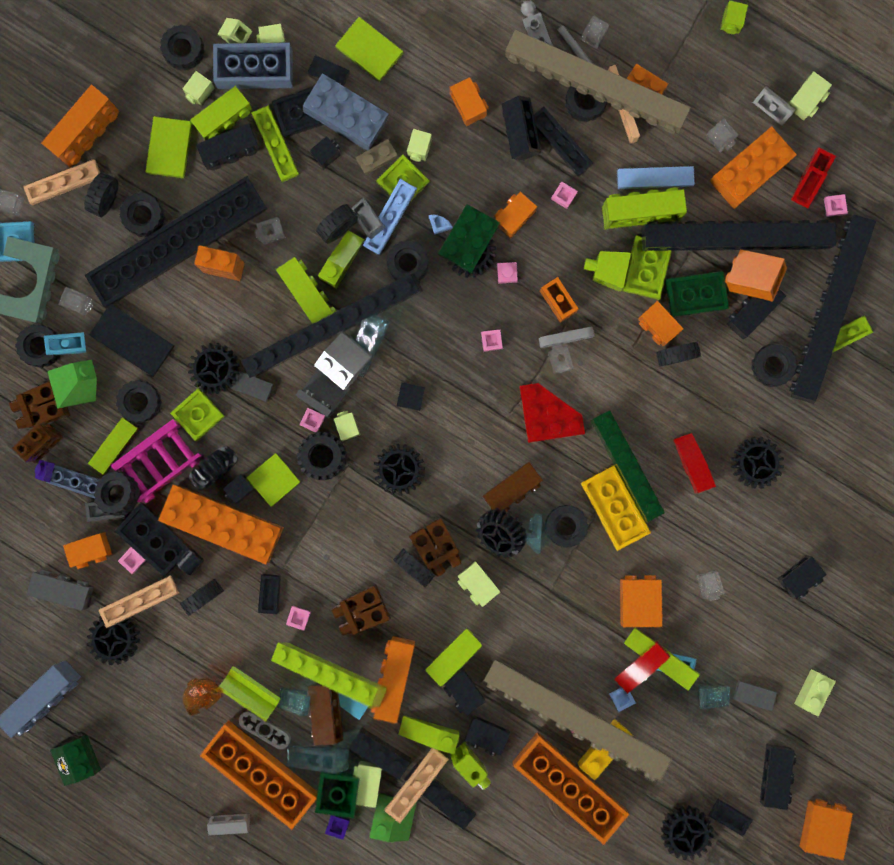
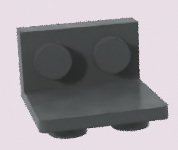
(322, 393)

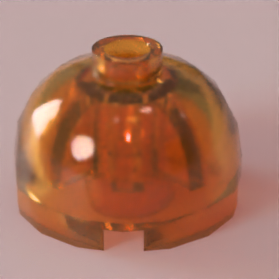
(200, 694)

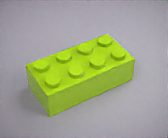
(642, 208)

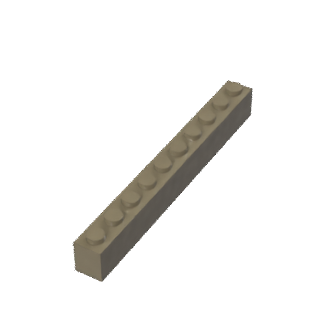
(597, 82)
(581, 722)

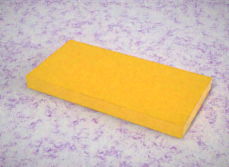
(615, 508)

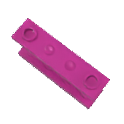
(140, 453)

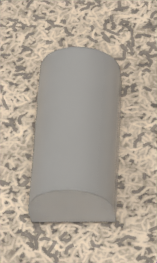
(774, 105)
(229, 824)

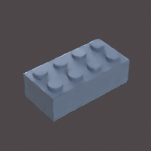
(253, 65)
(345, 112)
(39, 699)

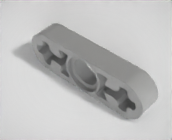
(566, 337)
(274, 742)

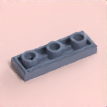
(65, 479)

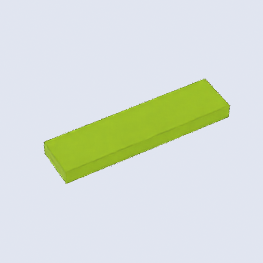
(275, 143)
(672, 667)

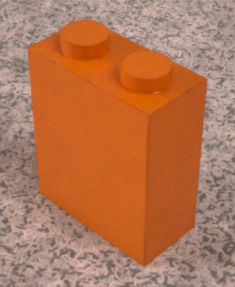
(219, 263)
(756, 275)
(641, 601)
(826, 829)

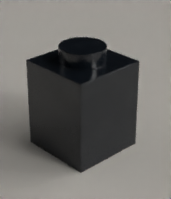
(325, 152)
(238, 489)

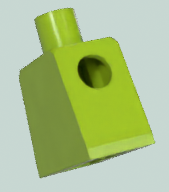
(609, 268)
(470, 766)

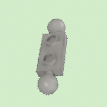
(534, 23)

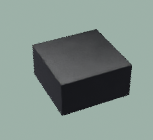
(410, 396)

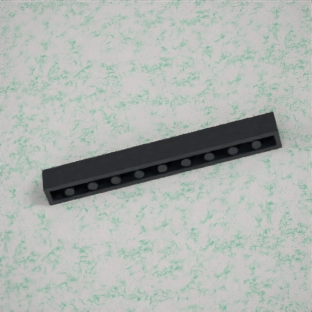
(738, 235)
(833, 308)
(332, 325)

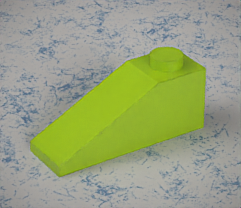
(341, 259)
(429, 734)

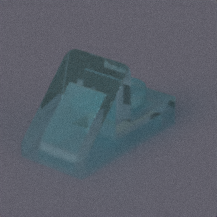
(534, 539)
(713, 696)
(294, 701)

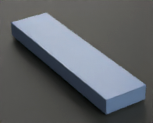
(655, 177)
(391, 215)

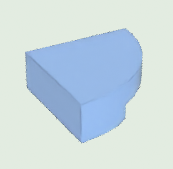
(439, 224)

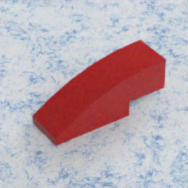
(813, 177)
(694, 463)
(642, 667)

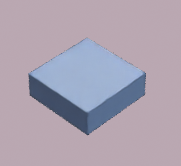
(622, 699)

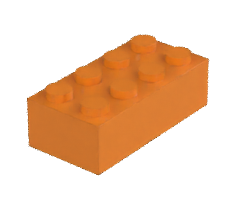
(81, 126)
(752, 167)
(394, 678)

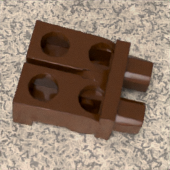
(37, 407)
(37, 442)
(440, 551)
(357, 617)

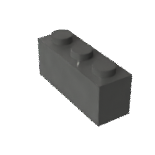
(60, 589)

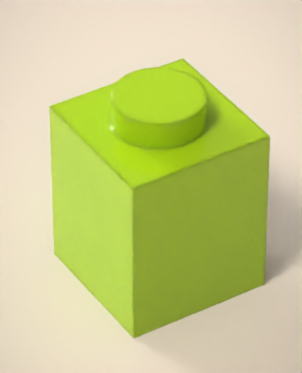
(734, 17)

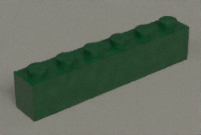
(627, 466)

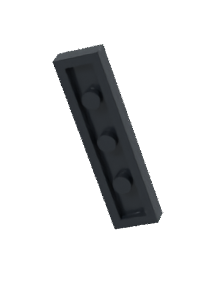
(561, 142)
(447, 802)

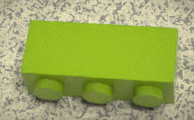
(222, 114)

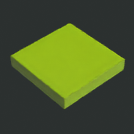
(403, 170)
(197, 414)
(273, 480)

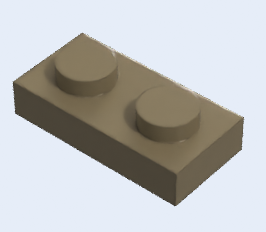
(376, 157)

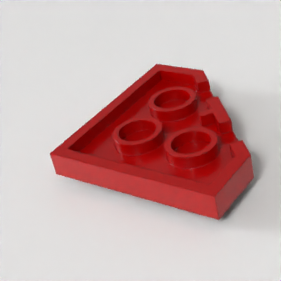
(547, 415)

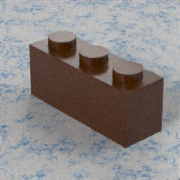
(513, 488)
(325, 715)

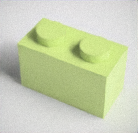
(809, 95)
(478, 584)
(814, 692)
(368, 783)

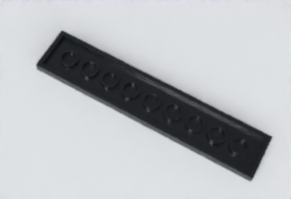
(175, 242)

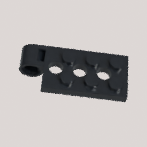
(186, 557)

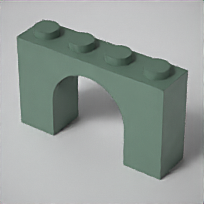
(43, 261)

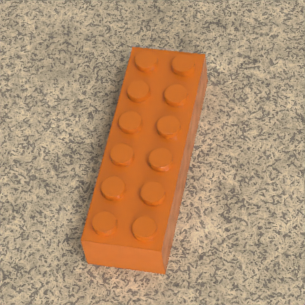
(221, 524)
(260, 774)
(570, 788)

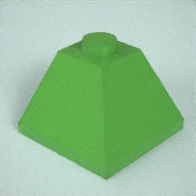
(73, 384)
(386, 827)

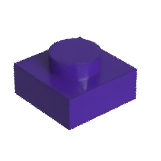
(44, 470)
(337, 826)

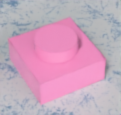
(564, 195)
(835, 205)
(507, 272)
(491, 340)
(312, 420)
(131, 560)
(298, 618)

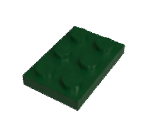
(469, 238)
(697, 294)

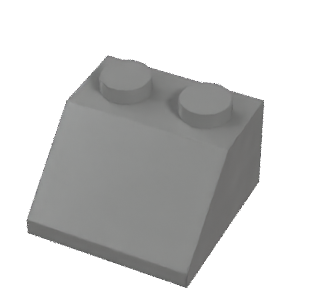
(343, 360)

